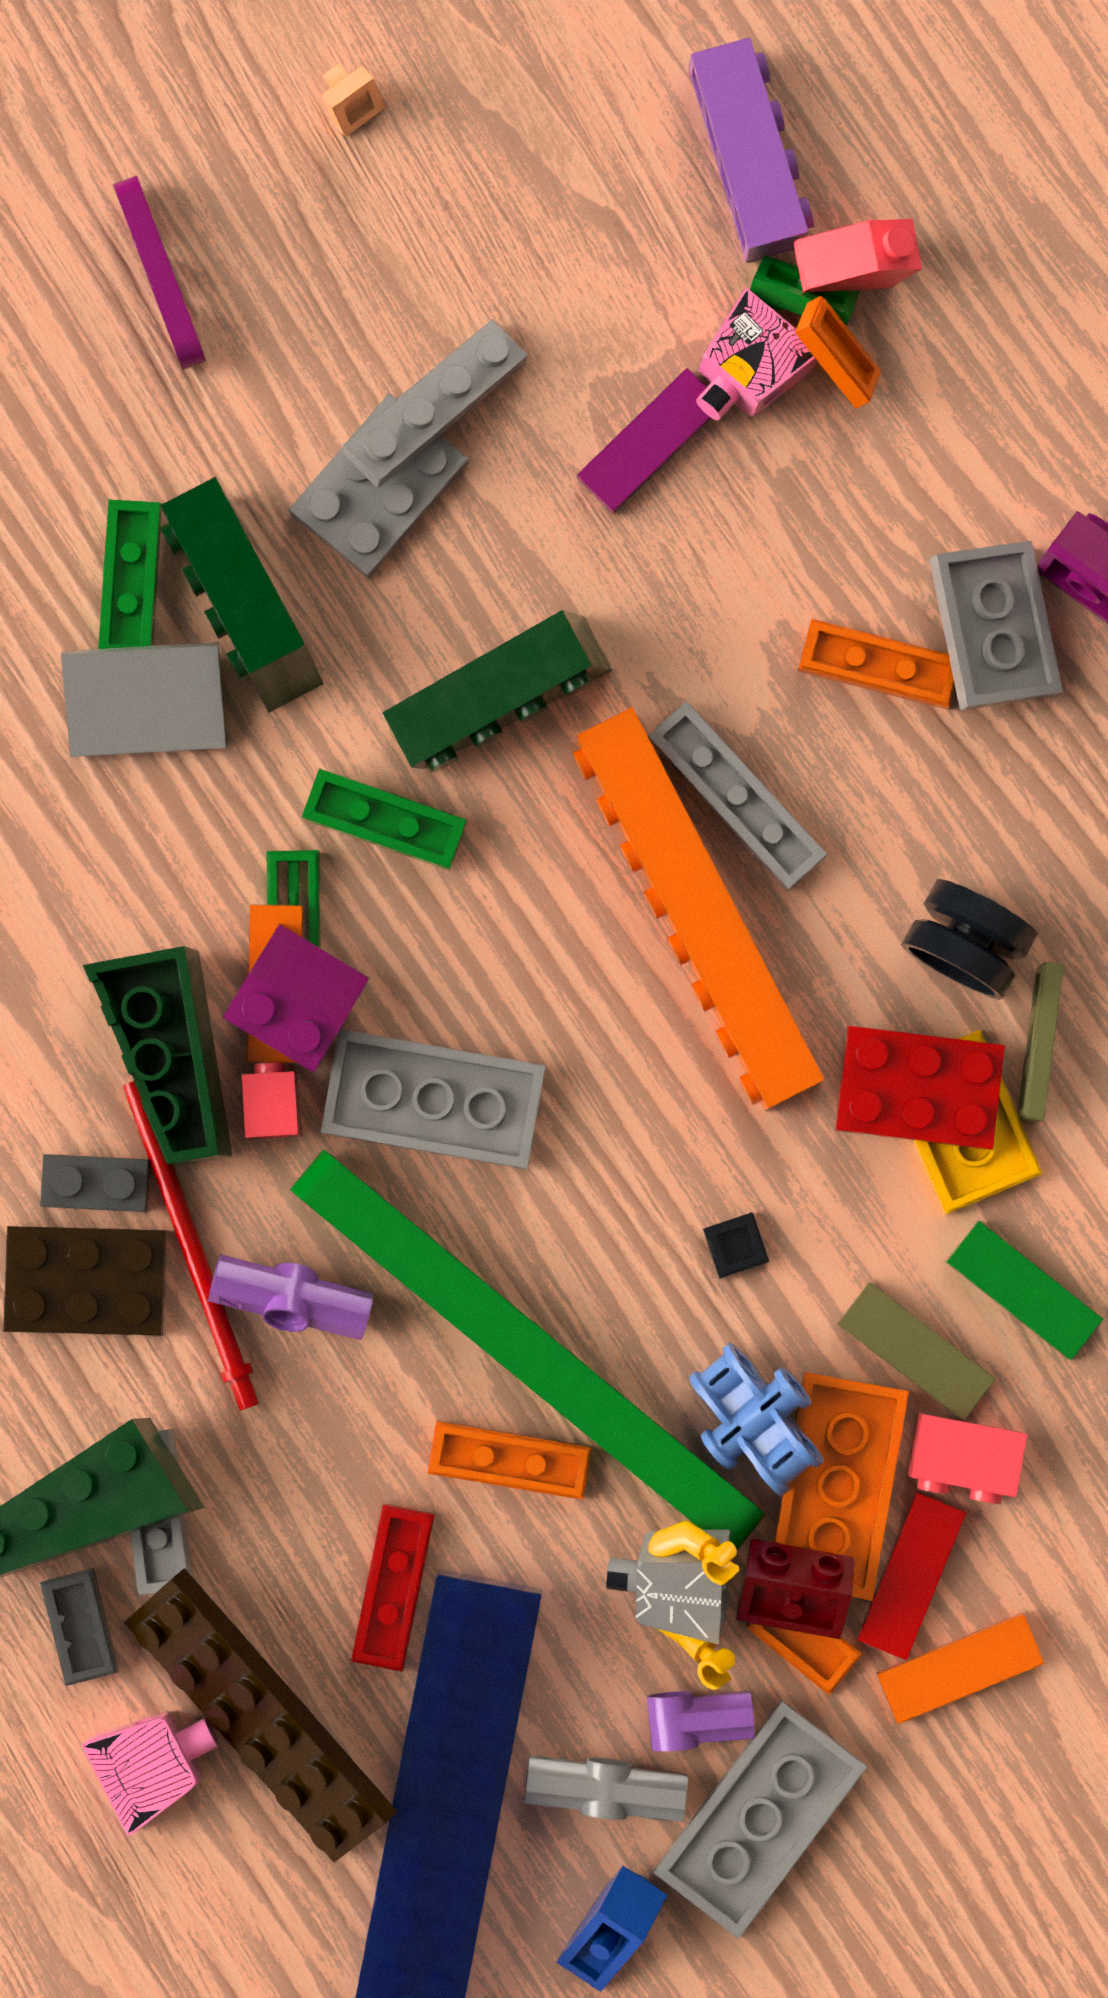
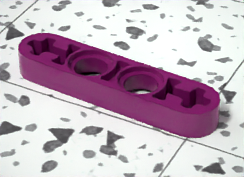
(159, 272)

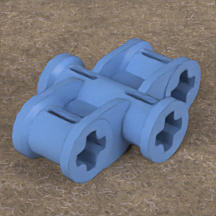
(756, 1419)

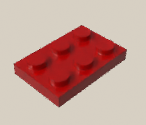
(919, 1087)

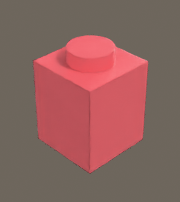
(271, 1102)

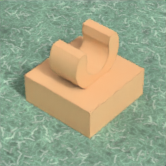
(351, 98)

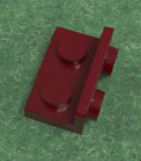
(796, 1589)

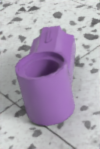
(684, 1719)

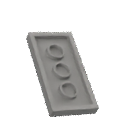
(433, 1099)
(759, 1819)

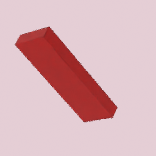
(911, 1576)
(393, 1587)

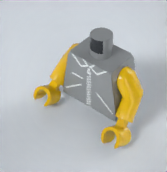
(683, 1591)

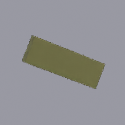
(1040, 1042)
(916, 1351)

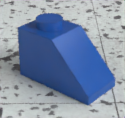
(612, 1928)

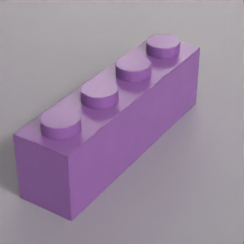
(749, 149)

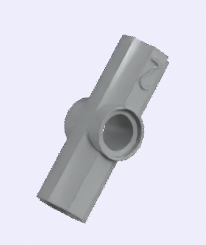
(606, 1788)

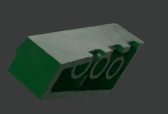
(240, 593)
(496, 690)
(168, 1047)
(96, 1496)

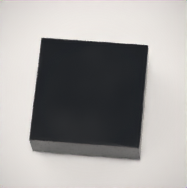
(735, 1245)

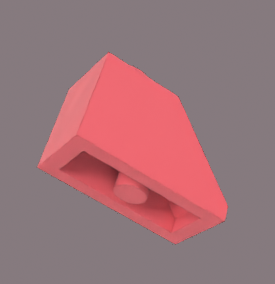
(859, 256)

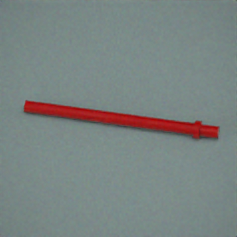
(235, 1368)

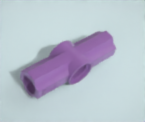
(290, 1297)

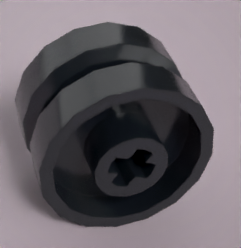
(969, 938)

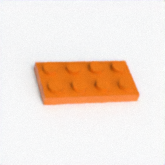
(848, 1496)

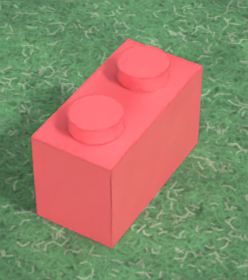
(966, 1456)

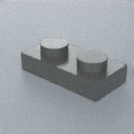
(95, 1183)

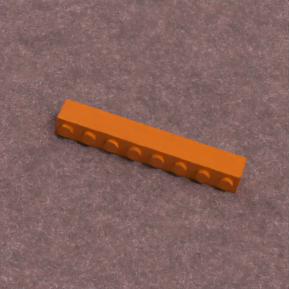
(698, 910)

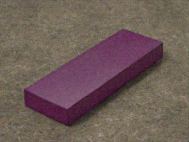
(646, 443)

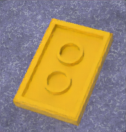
(971, 1174)

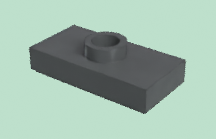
(79, 1626)

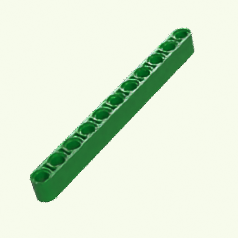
(525, 1349)

